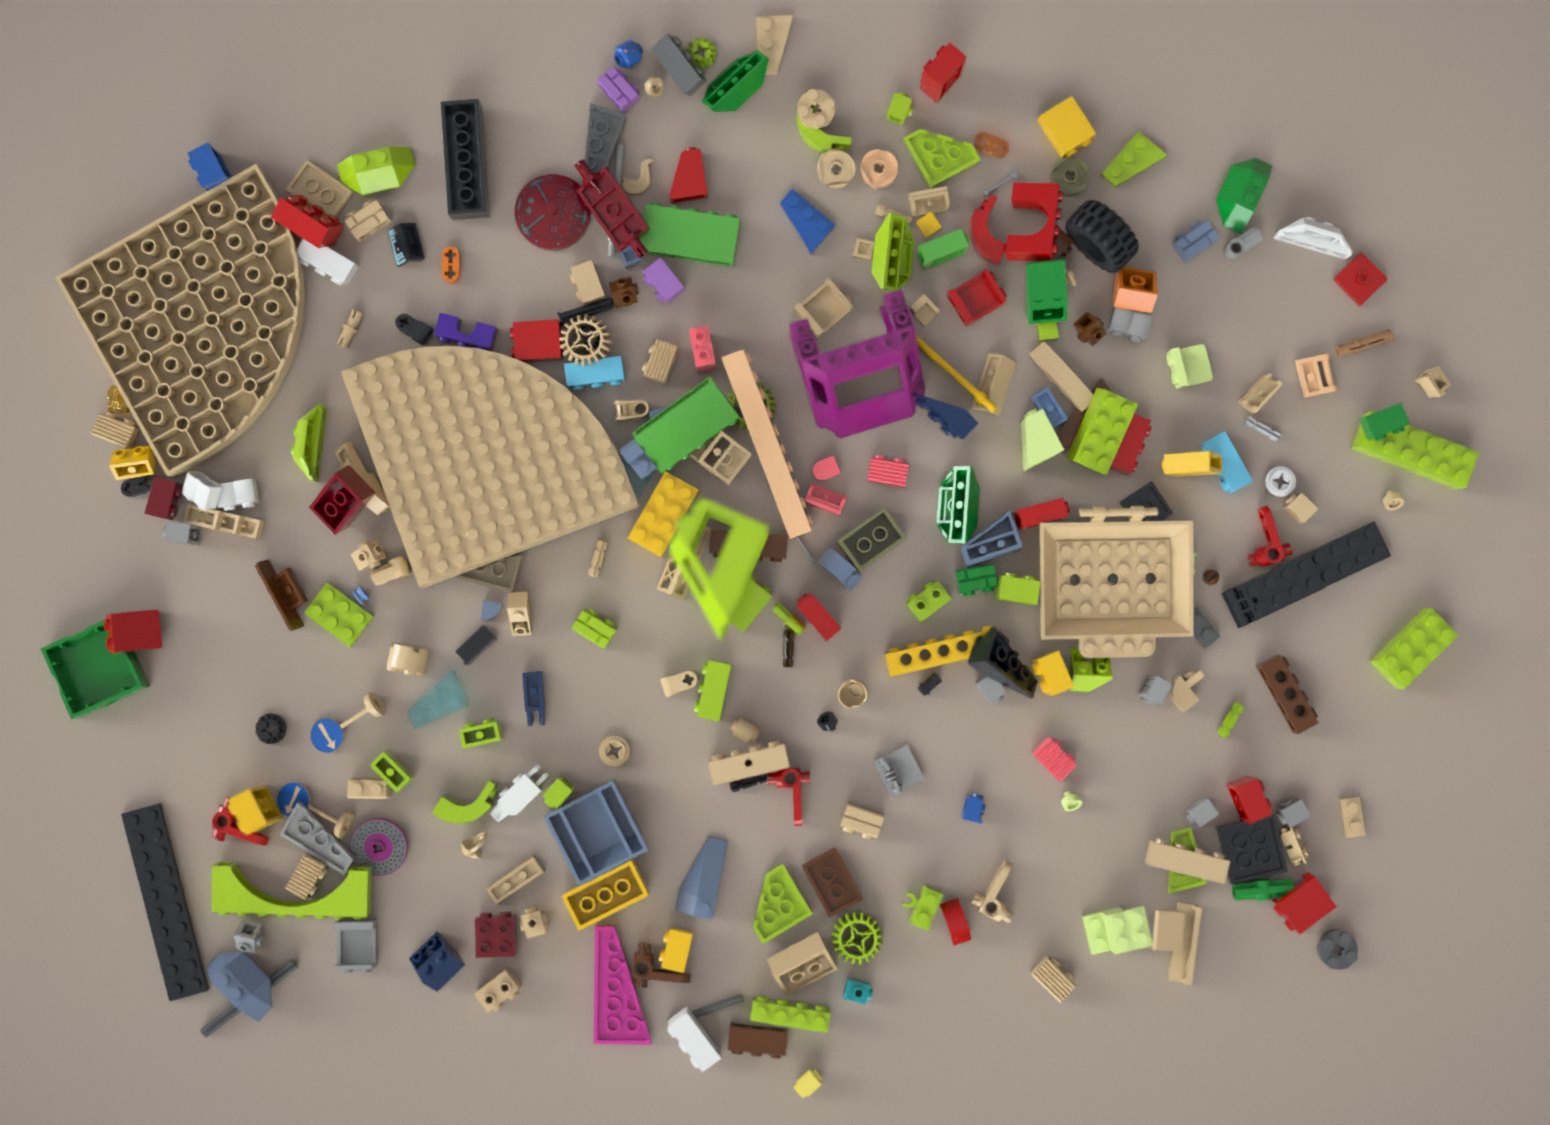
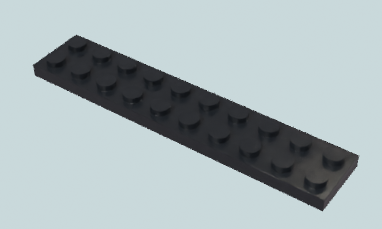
(165, 902)

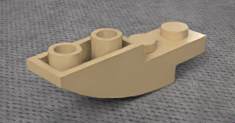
(347, 456)

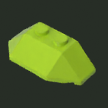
(377, 169)
(893, 253)
(309, 441)

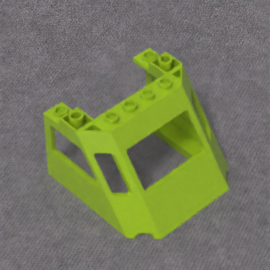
(733, 568)

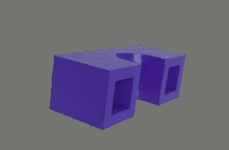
(449, 330)

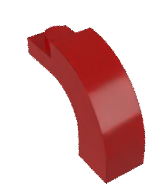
(982, 240)

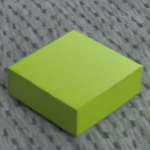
(1047, 331)

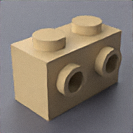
(497, 990)

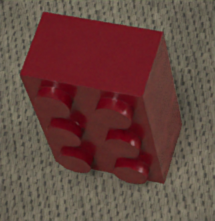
(342, 499)

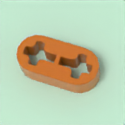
(456, 265)

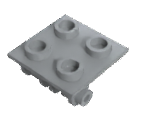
(898, 770)

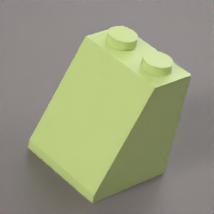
(1038, 439)

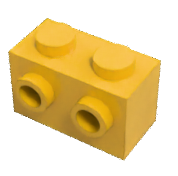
(133, 462)
(676, 950)

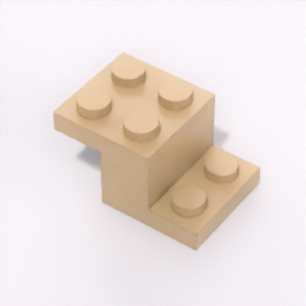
(721, 457)

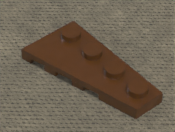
(1069, 429)

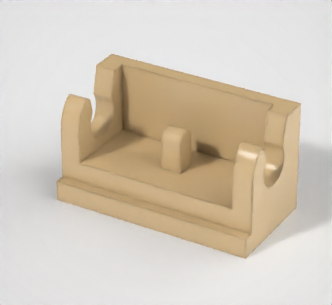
(929, 200)
(1259, 393)

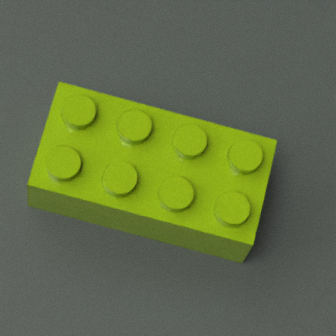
(1101, 431)
(1414, 648)

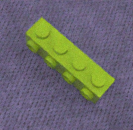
(790, 1014)

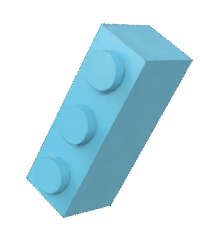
(607, 371)
(1234, 472)

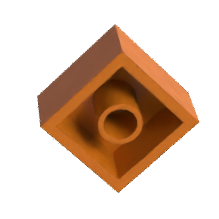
(1135, 289)

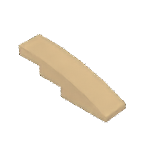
(1062, 376)
(224, 522)

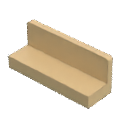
(995, 381)

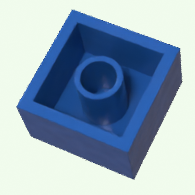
(209, 166)

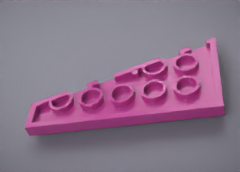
(616, 1003)

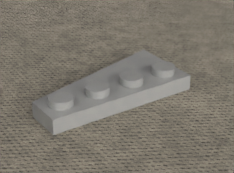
(313, 837)

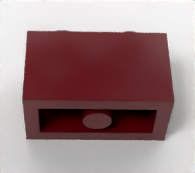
(163, 498)

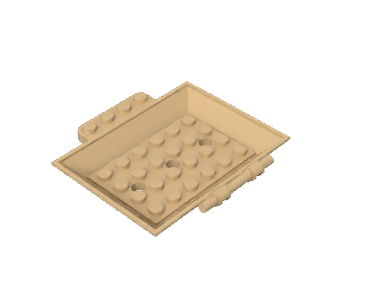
(1127, 614)

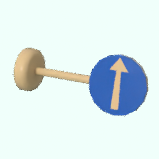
(328, 734)
(295, 792)

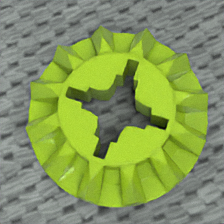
(710, 54)

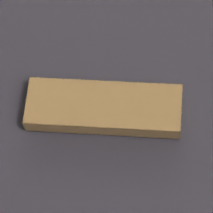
(515, 880)

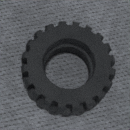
(1102, 236)

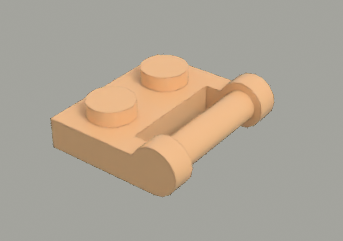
(1310, 376)

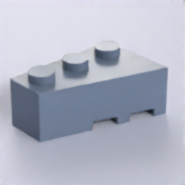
(994, 542)

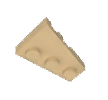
(772, 38)

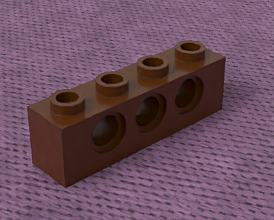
(1277, 689)

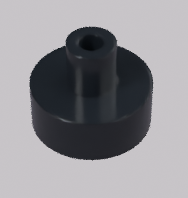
(827, 721)

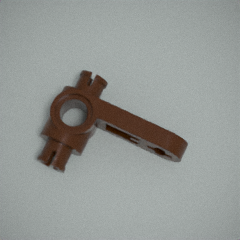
(645, 956)

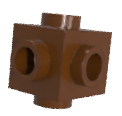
(624, 292)
(1089, 329)

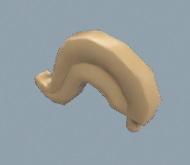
(639, 186)

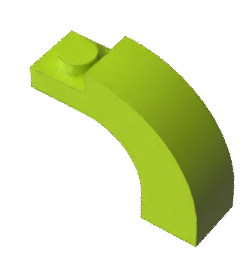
(821, 141)
(462, 813)

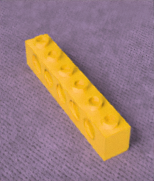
(896, 667)

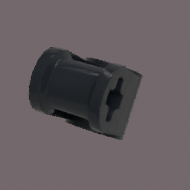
(415, 330)

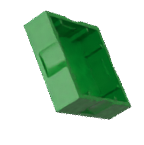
(91, 675)

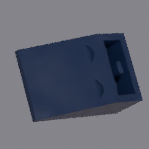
(953, 419)

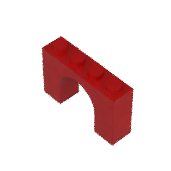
(1042, 244)

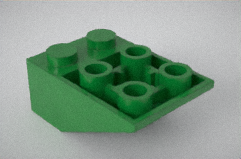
(1046, 291)

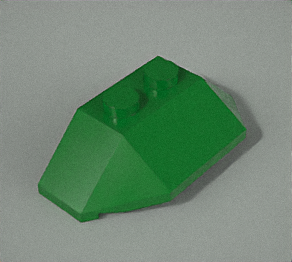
(736, 83)
(1242, 192)
(958, 505)

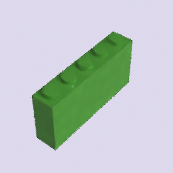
(691, 234)
(686, 425)

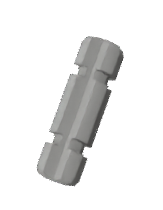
(1262, 428)

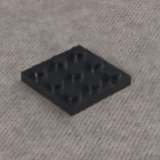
(1252, 849)

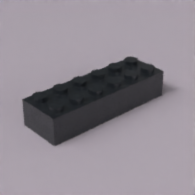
(465, 159)

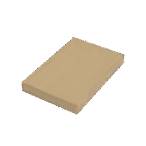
(320, 189)

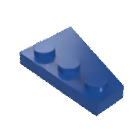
(807, 220)

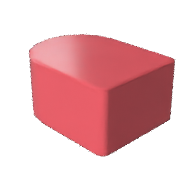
(826, 469)

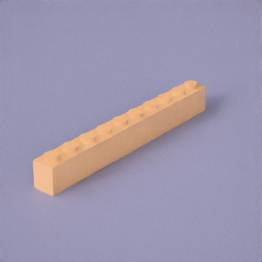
(766, 444)

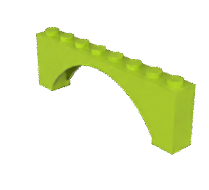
(237, 895)

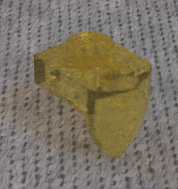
(115, 401)

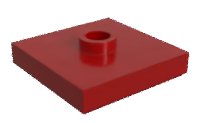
(1360, 279)

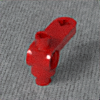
(1261, 554)
(779, 779)
(231, 827)

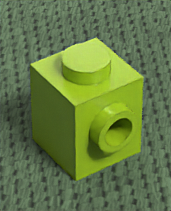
(899, 108)

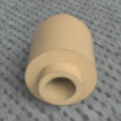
(744, 730)

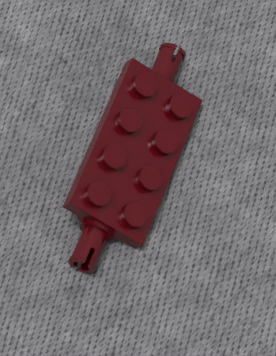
(612, 208)

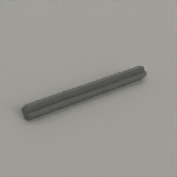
(232, 1011)

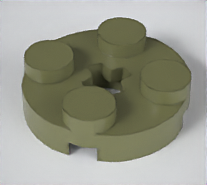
(1070, 165)

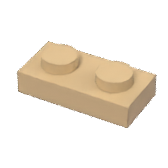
(1352, 817)

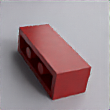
(1131, 445)

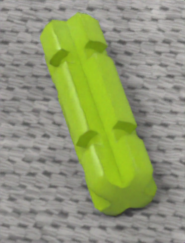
(1230, 720)

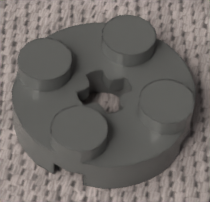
(1347, 955)

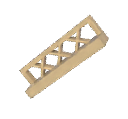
(678, 585)
(1182, 963)

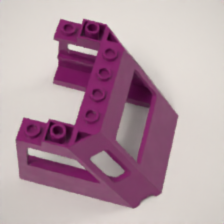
(862, 358)

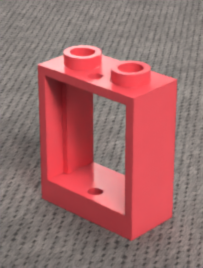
(702, 349)

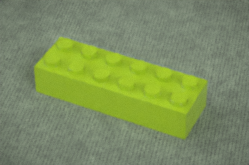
(1421, 454)

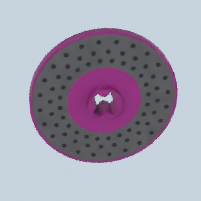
(393, 846)

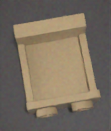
(824, 307)

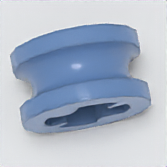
(361, 595)

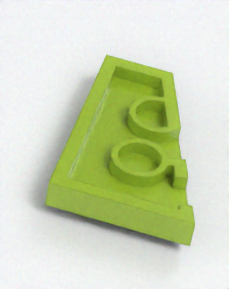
(1134, 158)

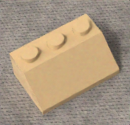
(801, 964)

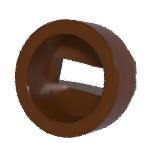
(1209, 573)

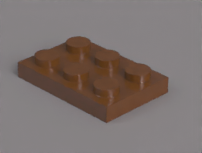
(832, 882)

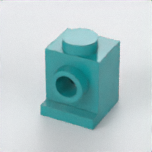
(853, 985)

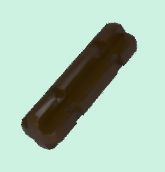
(788, 648)

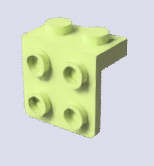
(1189, 366)

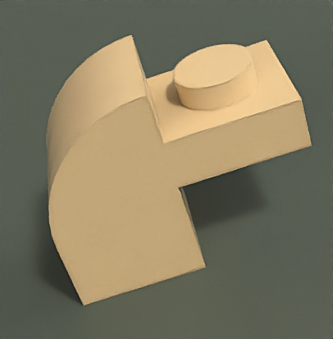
(1181, 693)

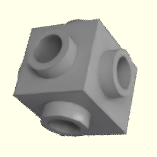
(248, 936)

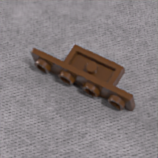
(284, 591)

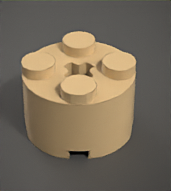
(408, 659)

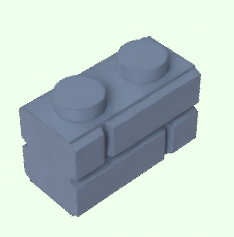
(1195, 241)

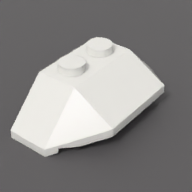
(1316, 236)

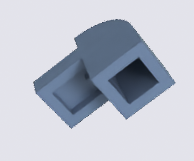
(637, 459)
(840, 568)

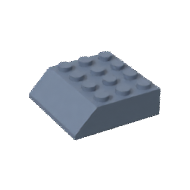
(596, 832)

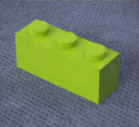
(713, 690)

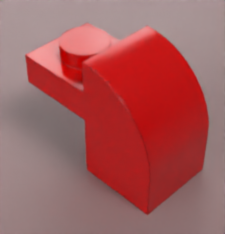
(955, 921)

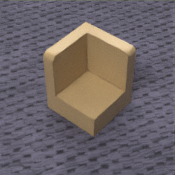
(924, 310)

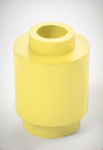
(808, 1083)

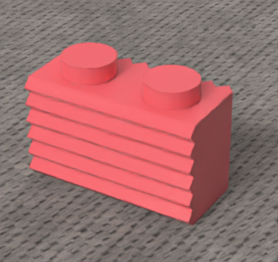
(888, 472)
(1054, 758)

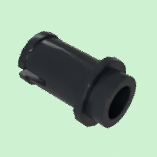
(929, 684)

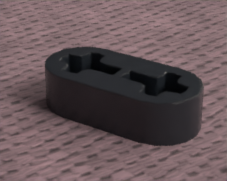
(136, 481)

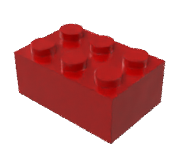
(942, 71)
(307, 221)

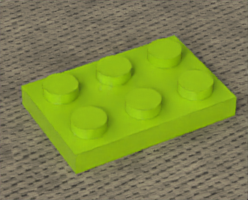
(339, 614)

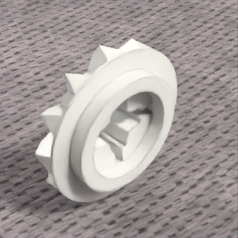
(1287, 476)

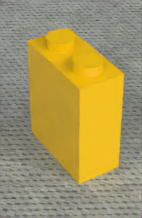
(1067, 127)
(1192, 464)

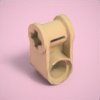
(630, 410)
(676, 684)

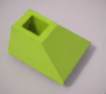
(1088, 672)

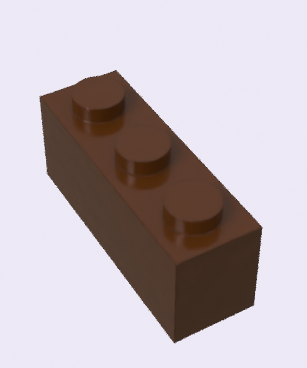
(757, 1040)

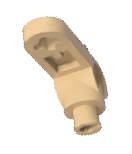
(1000, 911)

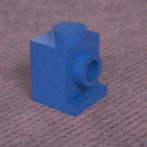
(973, 808)

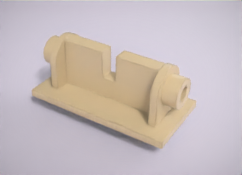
(1298, 851)

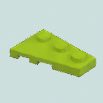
(1177, 880)

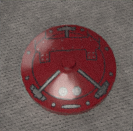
(552, 212)

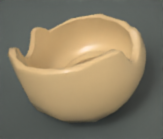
(852, 693)

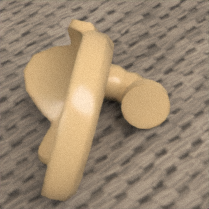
(470, 848)

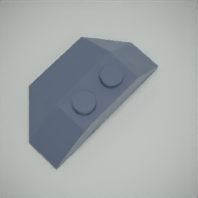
(242, 983)

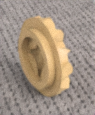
(605, 747)

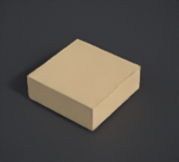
(863, 249)

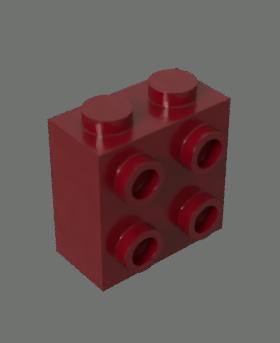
(496, 935)

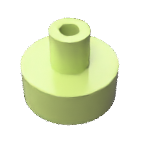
(1071, 801)

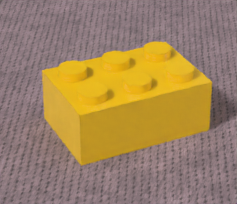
(254, 809)

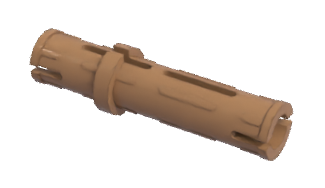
(1356, 345)

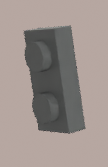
(1203, 630)

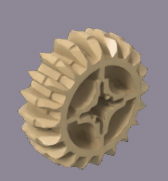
(592, 337)

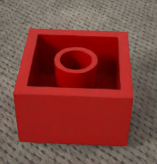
(1249, 799)

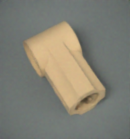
(395, 569)

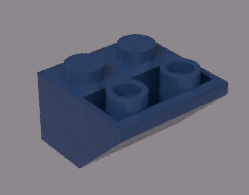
(436, 962)

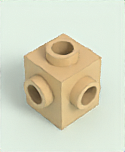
(368, 555)
(534, 929)

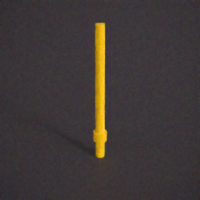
(979, 396)

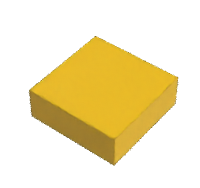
(929, 224)

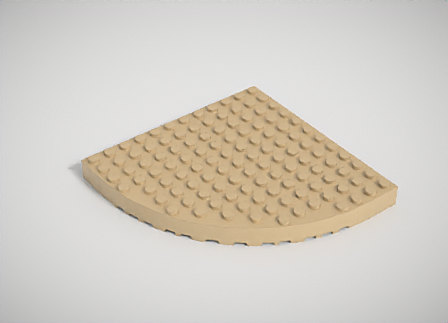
(196, 317)
(482, 456)

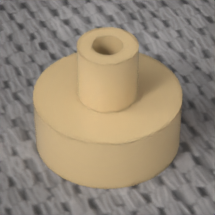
(654, 86)
(1393, 500)

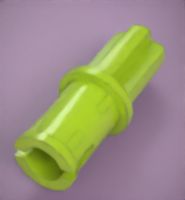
(788, 618)

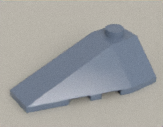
(701, 886)

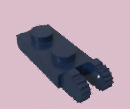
(534, 696)

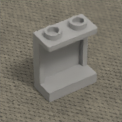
(356, 945)

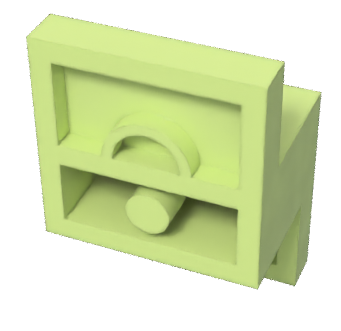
(1117, 930)

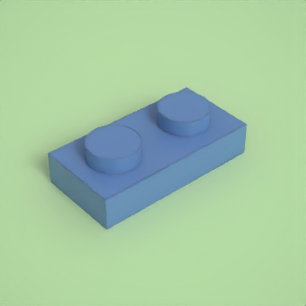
(1047, 402)

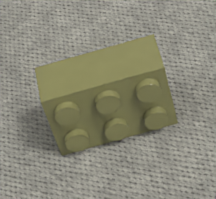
(871, 539)

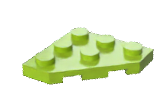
(940, 155)
(779, 905)

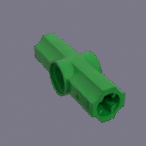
(1262, 889)

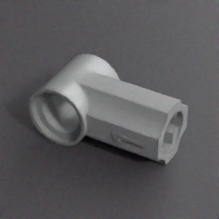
(1243, 243)

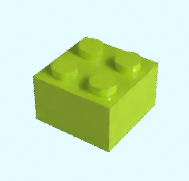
(1017, 590)

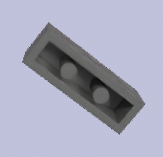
(679, 64)

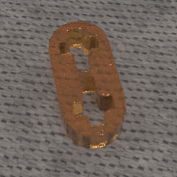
(989, 149)

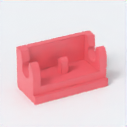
(825, 499)

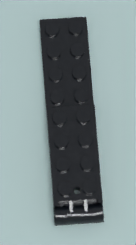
(1306, 574)

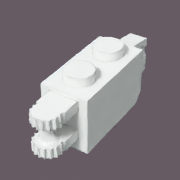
(519, 795)

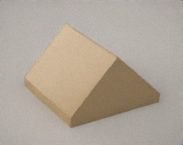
(1168, 930)

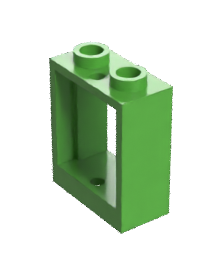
(942, 249)

